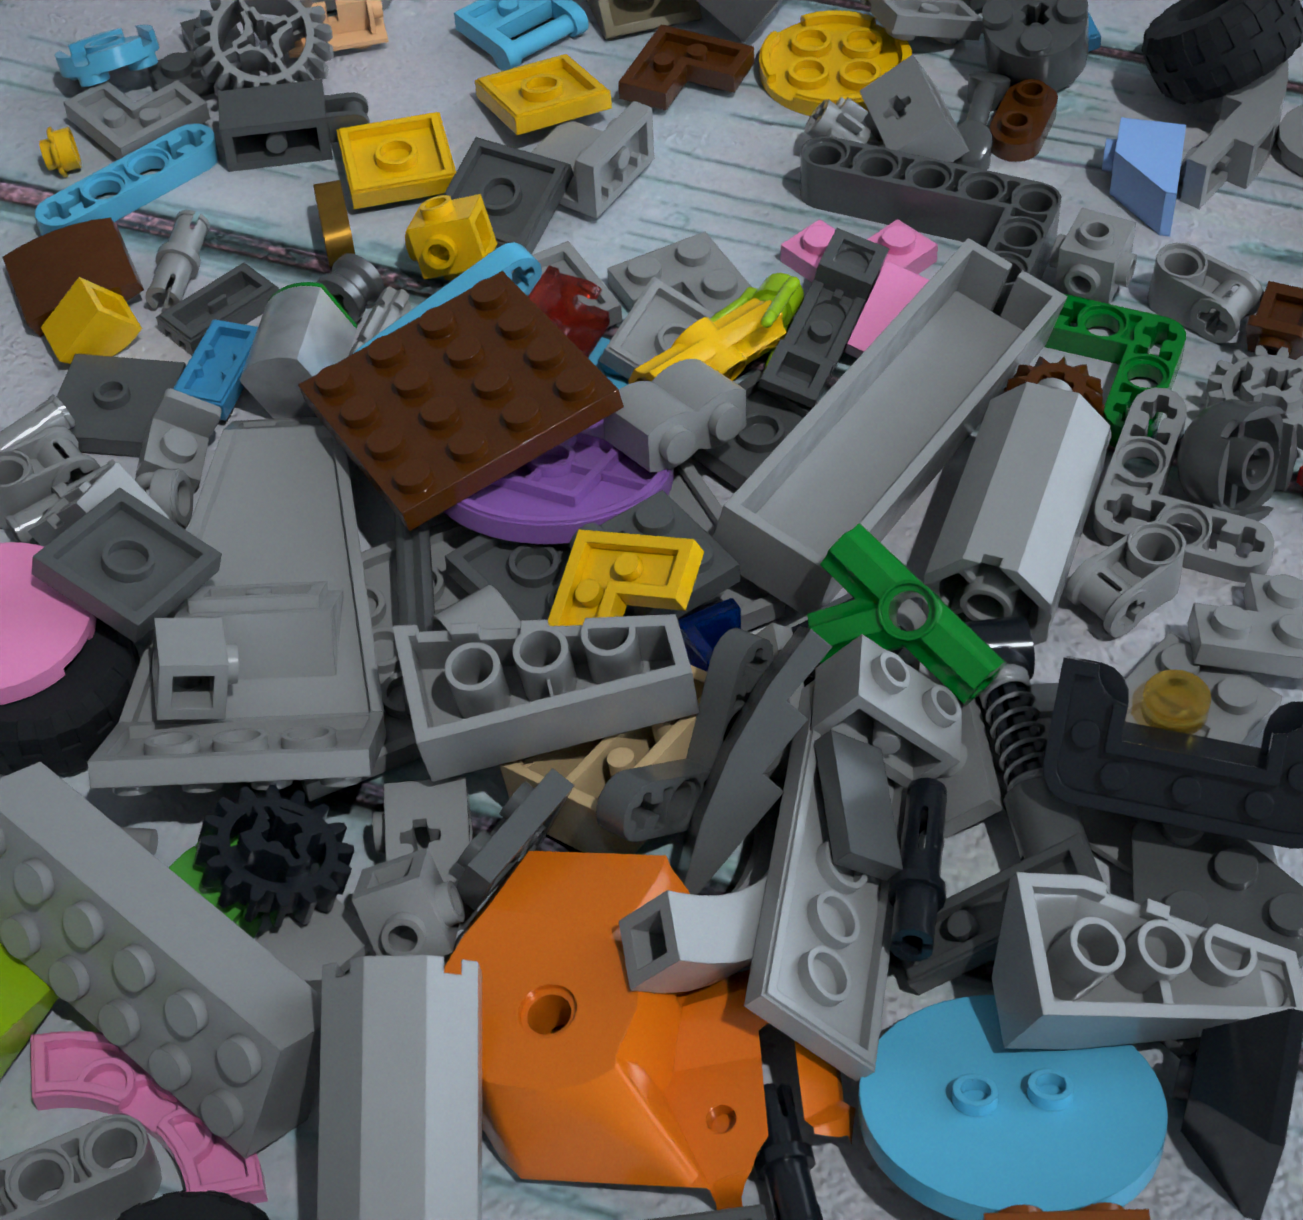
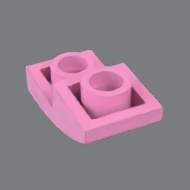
(888, 298)

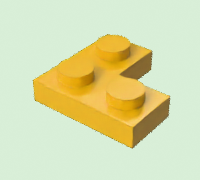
(623, 570)

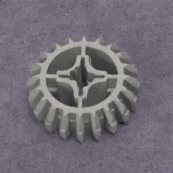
(231, 67)

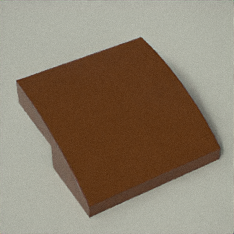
(52, 263)

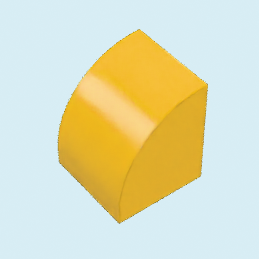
(90, 323)

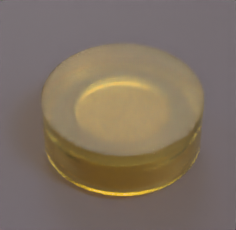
(1176, 701)

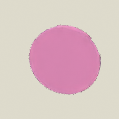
(37, 626)

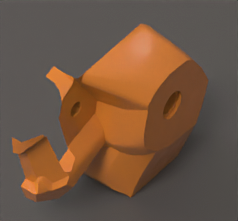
(611, 1077)

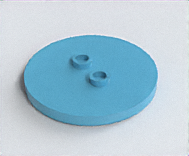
(1007, 1126)

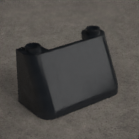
(1169, 774)

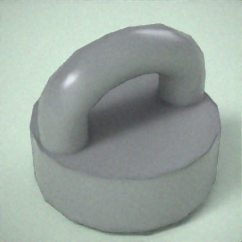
(171, 492)

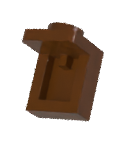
(1278, 321)

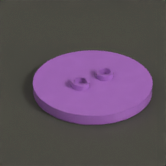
(561, 492)

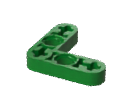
(1128, 347)

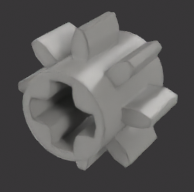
(839, 121)

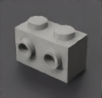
(889, 706)

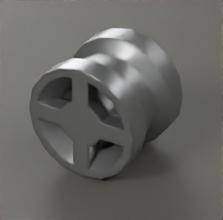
(353, 284)

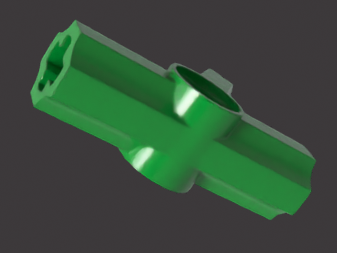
(879, 588)

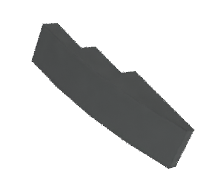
(736, 788)

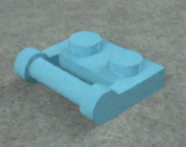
(495, 22)

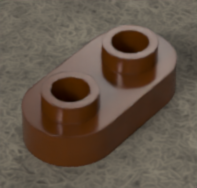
(1023, 120)

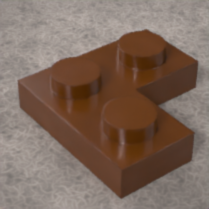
(683, 56)

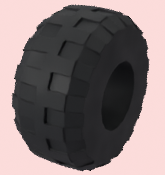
(1219, 45)
(75, 713)

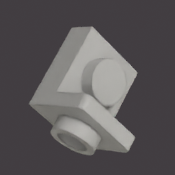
(178, 435)

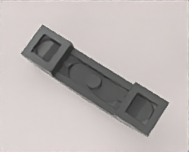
(825, 319)

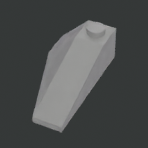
(1113, 972)

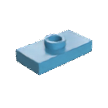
(218, 365)

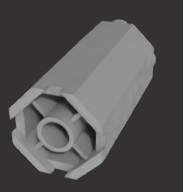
(1020, 507)
(400, 1090)

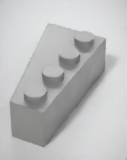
(539, 687)

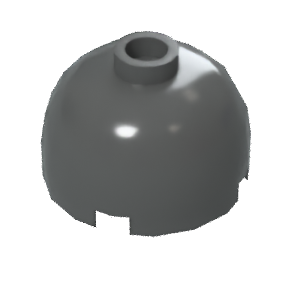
(1237, 457)

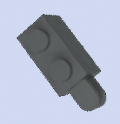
(284, 123)

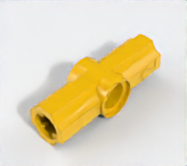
(721, 344)

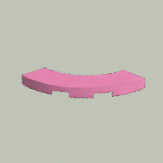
(96, 1075)

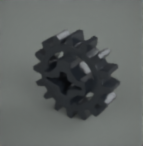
(274, 855)

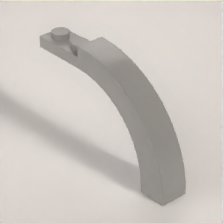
(698, 940)

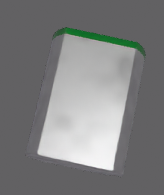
(294, 341)

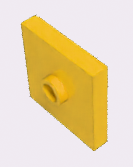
(542, 94)
(396, 159)

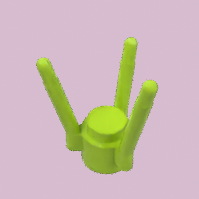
(785, 296)

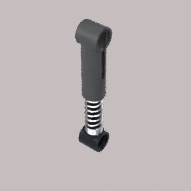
(1033, 811)

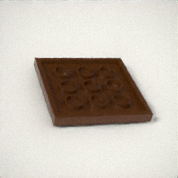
(459, 398)

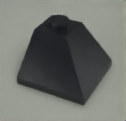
(1242, 1102)

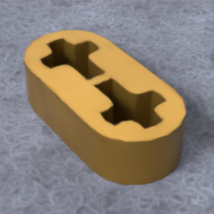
(333, 220)

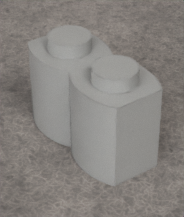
(676, 415)

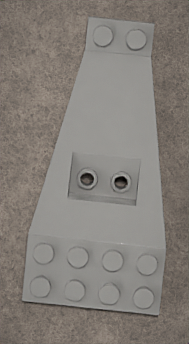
(301, 624)

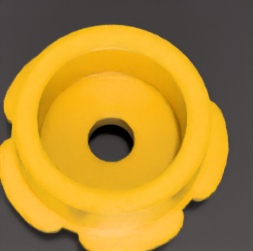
(60, 151)

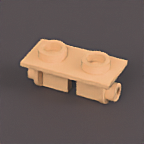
(356, 26)

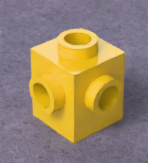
(449, 235)

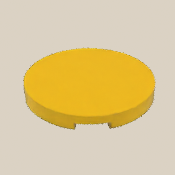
(827, 58)

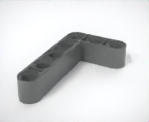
(937, 198)

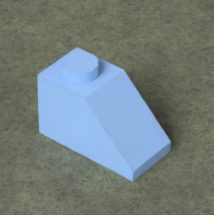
(1146, 169)

